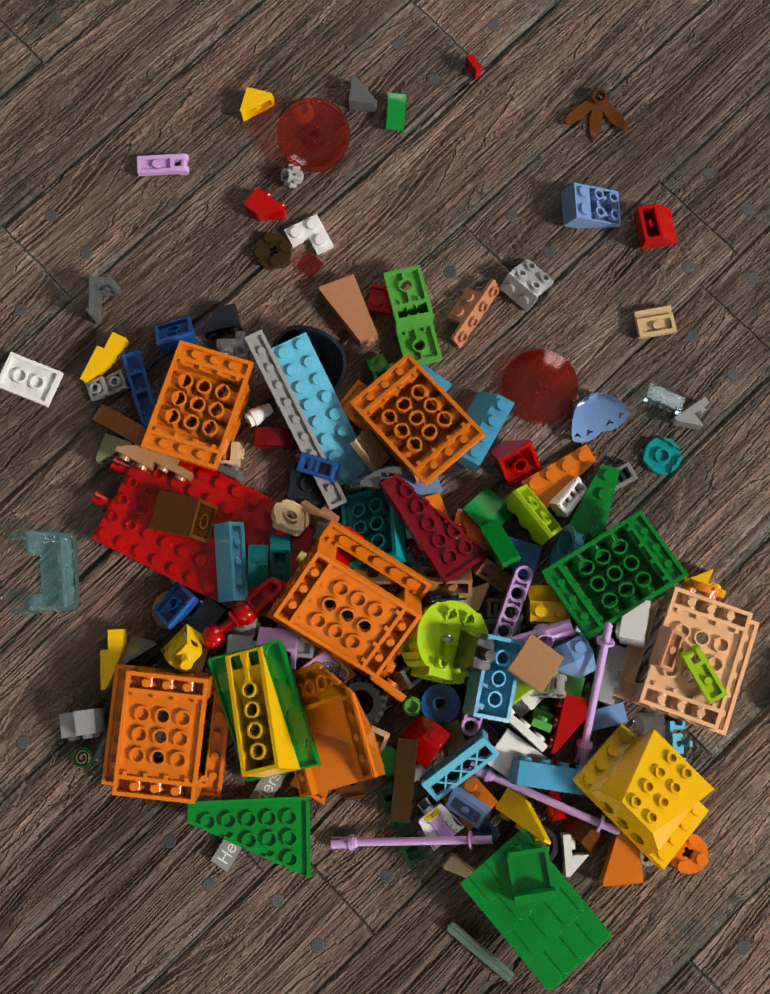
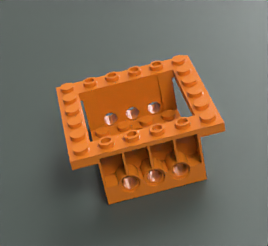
(325, 578)
(132, 731)

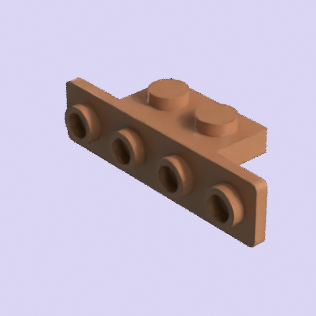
(470, 310)

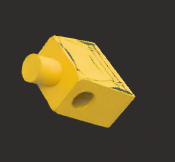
(183, 649)

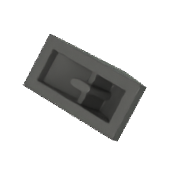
(360, 97)

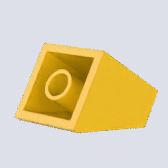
(543, 606)

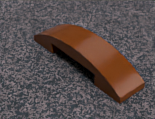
(120, 424)

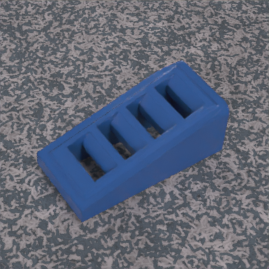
(334, 471)

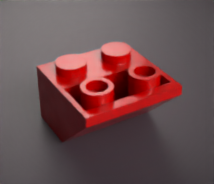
(654, 226)

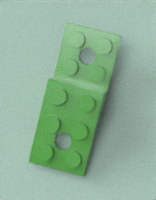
(412, 314)

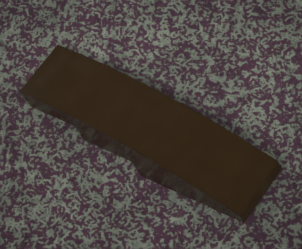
(403, 780)

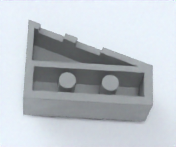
(612, 669)

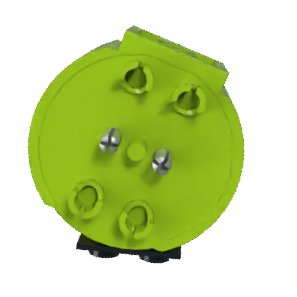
(434, 639)

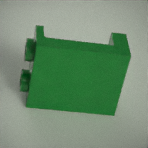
(530, 873)

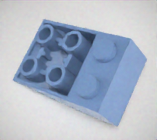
(590, 207)

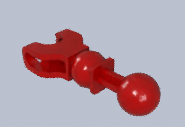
(243, 613)

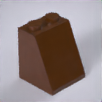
(183, 516)

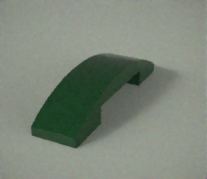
(411, 853)

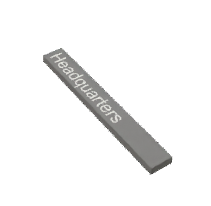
(227, 851)

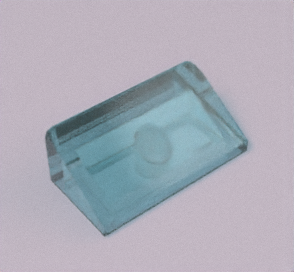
(664, 399)

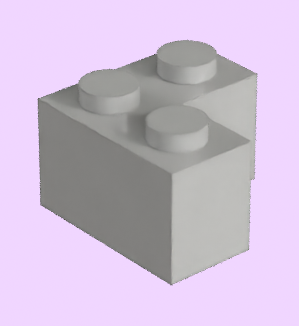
(243, 637)
(84, 722)

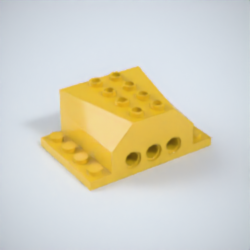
(646, 791)

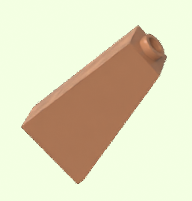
(349, 306)

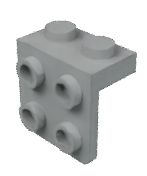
(526, 284)

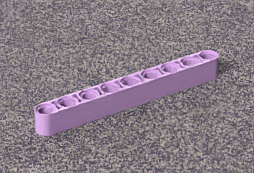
(509, 622)

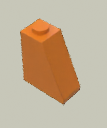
(621, 863)

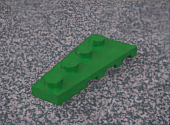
(595, 504)

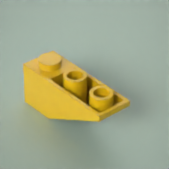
(521, 811)

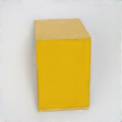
(255, 102)

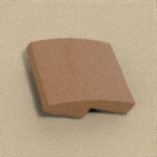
(535, 663)

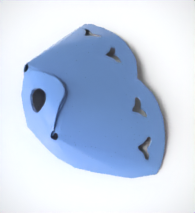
(594, 414)

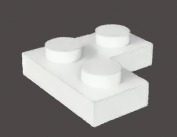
(311, 230)

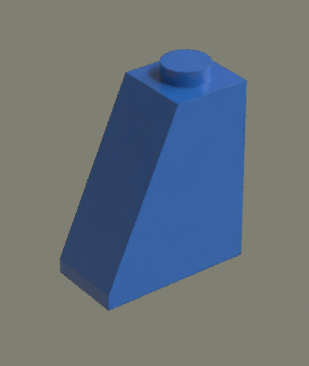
(529, 557)

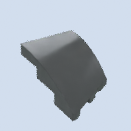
(372, 480)

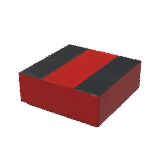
(473, 66)

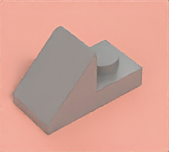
(689, 417)

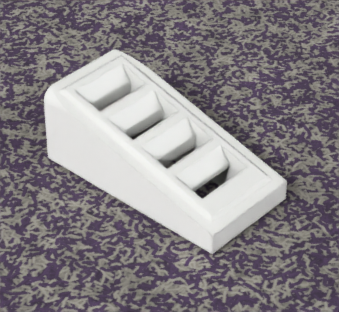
(558, 502)

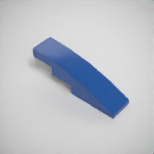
(140, 385)

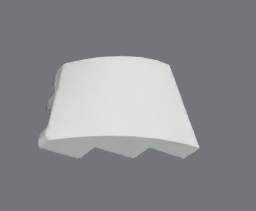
(511, 747)

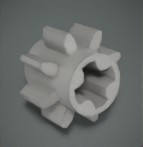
(292, 176)

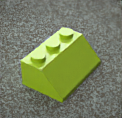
(532, 514)

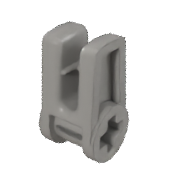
(554, 688)

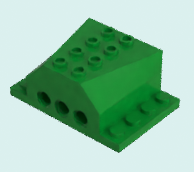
(614, 574)

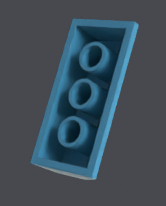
(489, 413)
(493, 691)

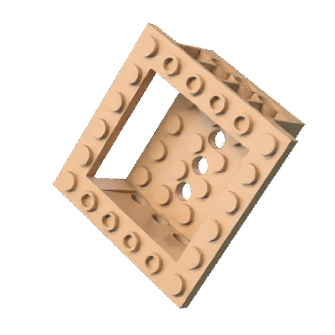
(727, 648)

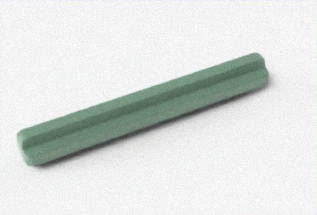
(480, 951)

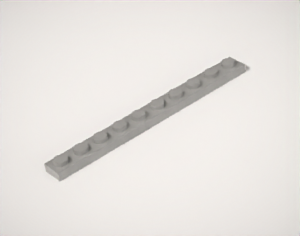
(292, 413)

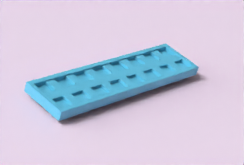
(320, 405)

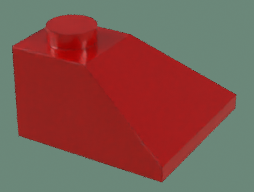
(515, 461)
(430, 738)

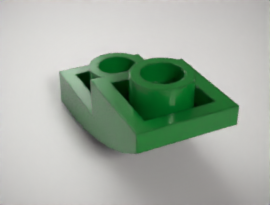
(395, 111)

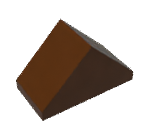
(583, 832)

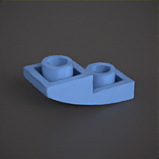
(609, 716)

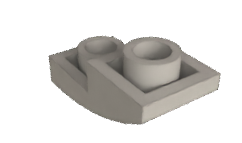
(107, 386)

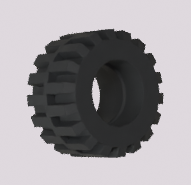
(376, 694)

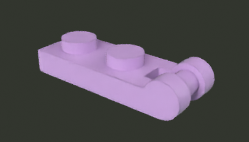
(162, 164)

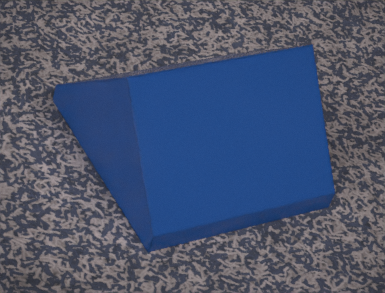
(171, 332)
(175, 606)

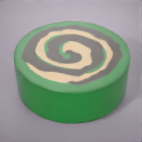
(83, 757)

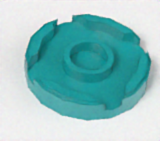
(661, 456)

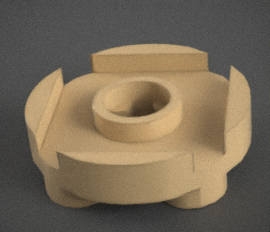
(293, 526)

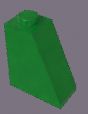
(499, 544)

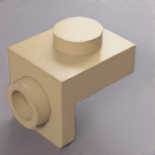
(237, 453)

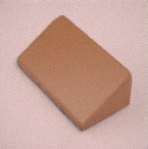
(667, 648)

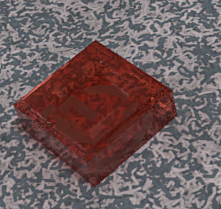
(310, 264)

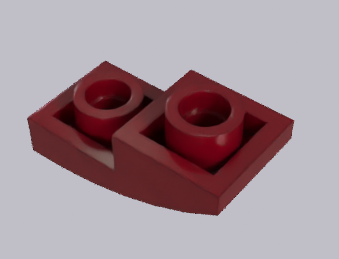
(273, 437)

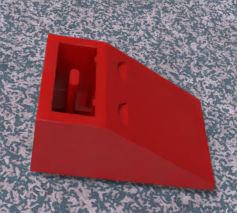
(568, 717)

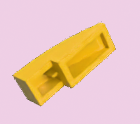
(105, 358)
(108, 658)

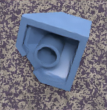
(577, 656)

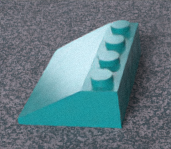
(377, 521)

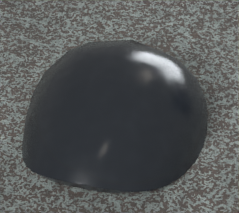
(326, 347)

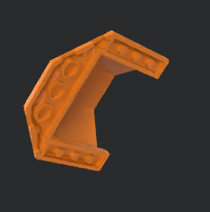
(340, 732)

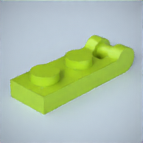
(703, 674)

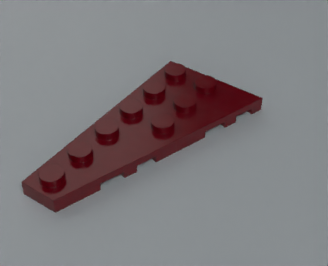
(436, 535)

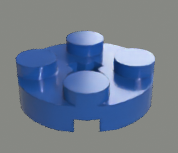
(440, 714)

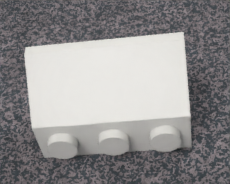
(634, 626)

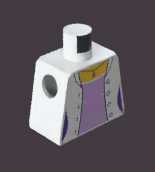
(438, 820)

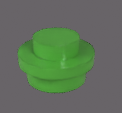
(412, 706)

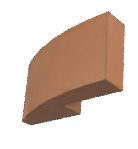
(316, 514)

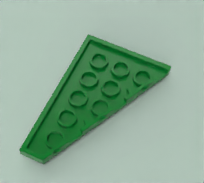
(266, 826)

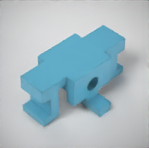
(672, 737)

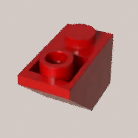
(264, 207)

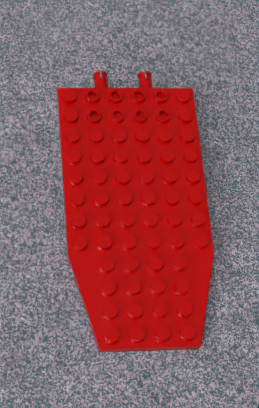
(184, 560)

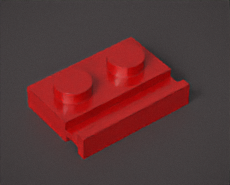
(379, 300)

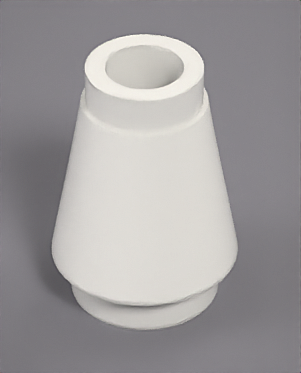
(258, 414)

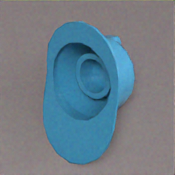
(566, 543)

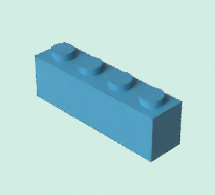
(544, 775)

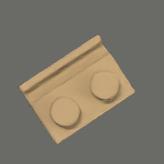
(654, 322)
(370, 450)

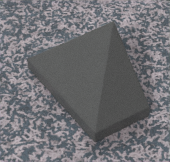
(137, 648)

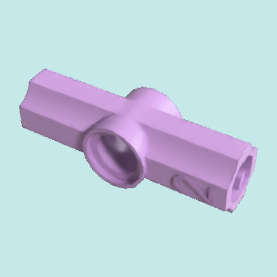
(550, 633)

